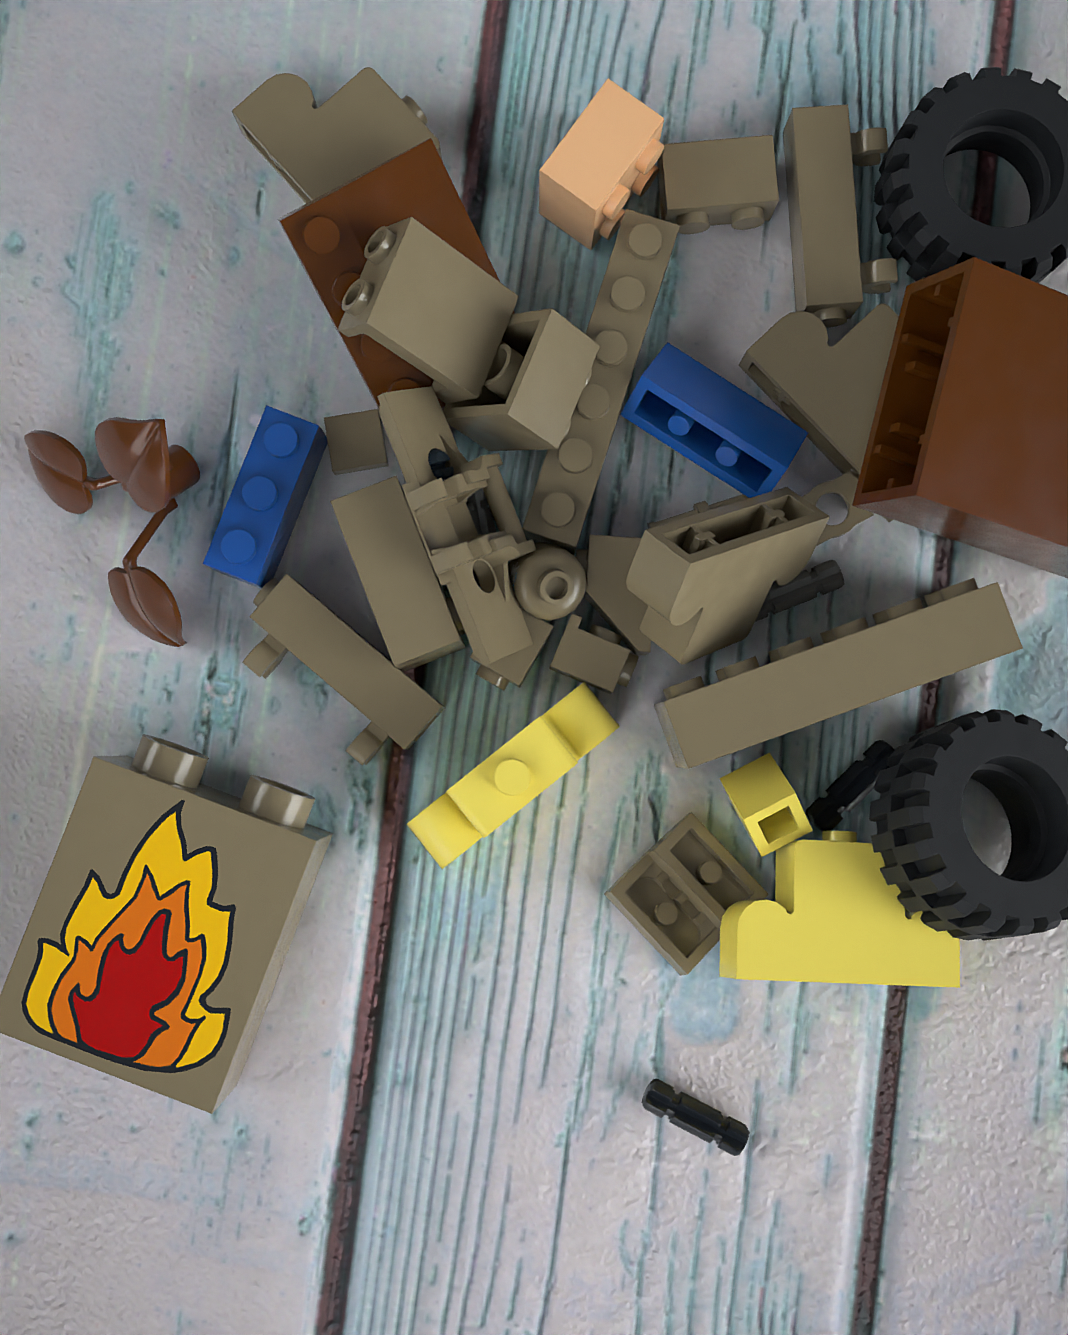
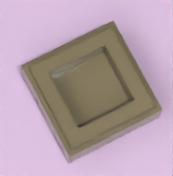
(356, 442)

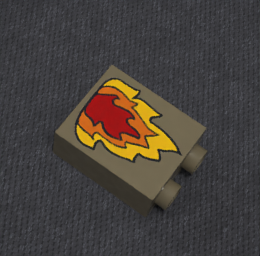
(164, 923)

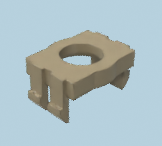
(845, 487)

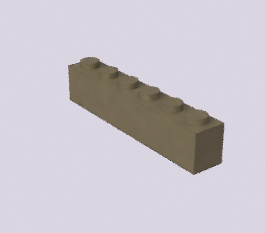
(619, 327)

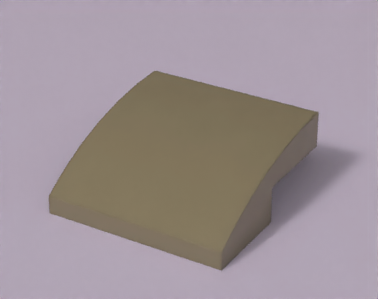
(682, 892)

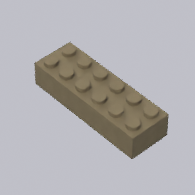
(846, 672)

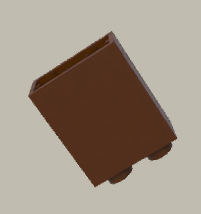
(976, 416)

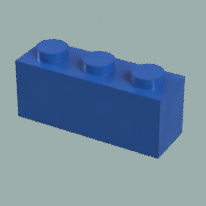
(713, 422)
(266, 498)

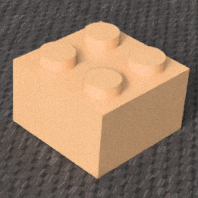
(601, 165)

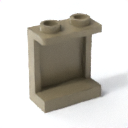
(429, 308)

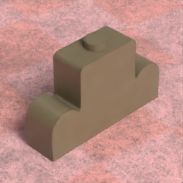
(331, 143)
(822, 386)
(716, 568)

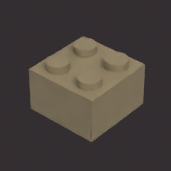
(529, 385)

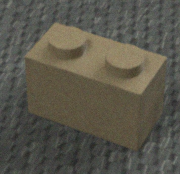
(718, 183)

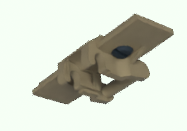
(437, 494)

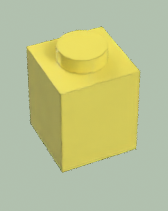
(766, 804)

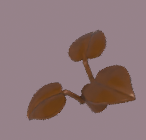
(153, 476)

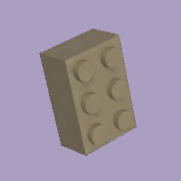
(398, 575)

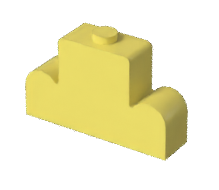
(513, 775)
(834, 924)

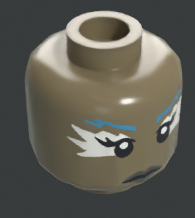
(547, 581)

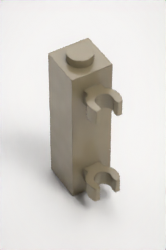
(824, 215)
(345, 662)

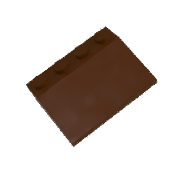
(335, 229)

